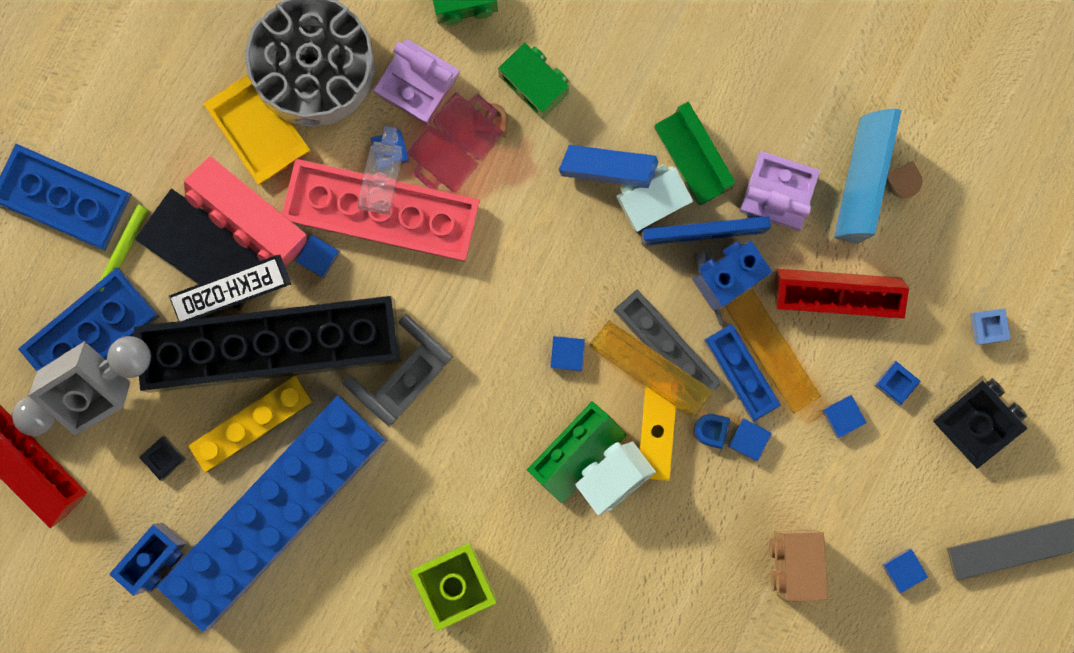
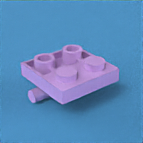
(416, 81)
(780, 191)

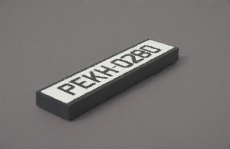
(230, 289)

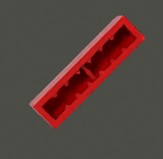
(841, 293)
(36, 474)

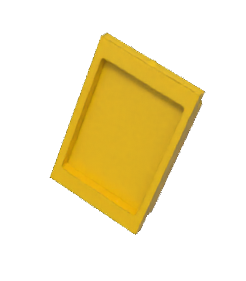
(256, 133)

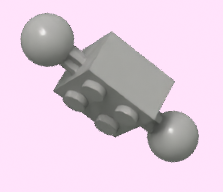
(81, 387)

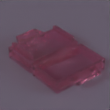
(446, 152)

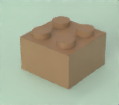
(799, 565)

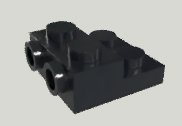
(981, 421)

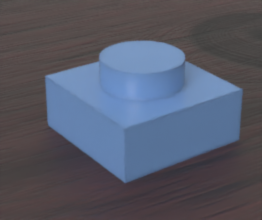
(990, 326)

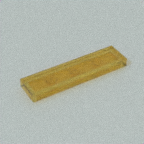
(772, 351)
(651, 369)

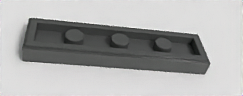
(662, 338)
(1012, 549)

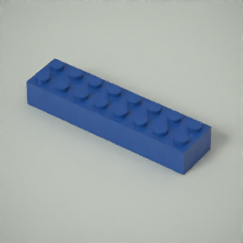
(271, 514)

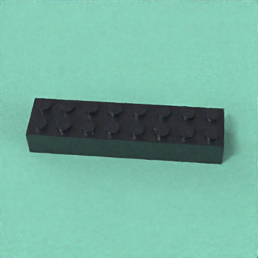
(270, 344)

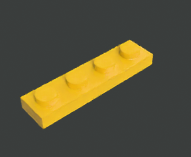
(250, 424)

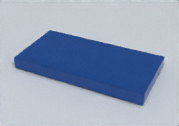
(61, 197)
(93, 318)

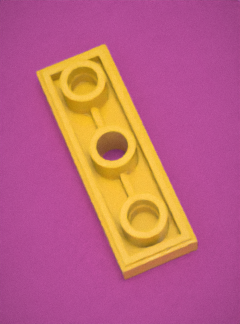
(657, 451)

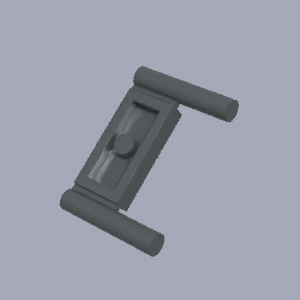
(408, 380)

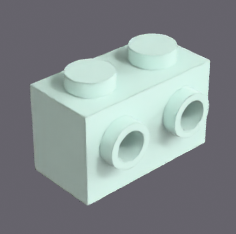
(650, 204)
(614, 477)

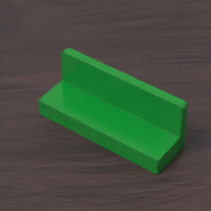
(694, 154)
(574, 450)

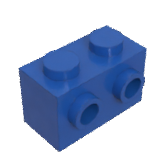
(731, 275)
(148, 558)

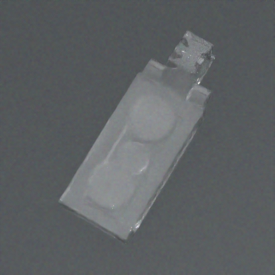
(381, 174)

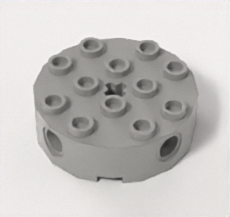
(289, 39)

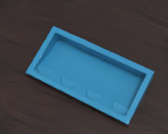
(867, 175)

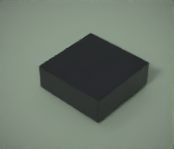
(162, 458)

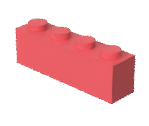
(243, 212)

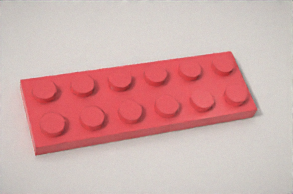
(418, 218)

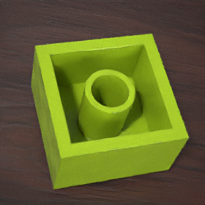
(453, 586)

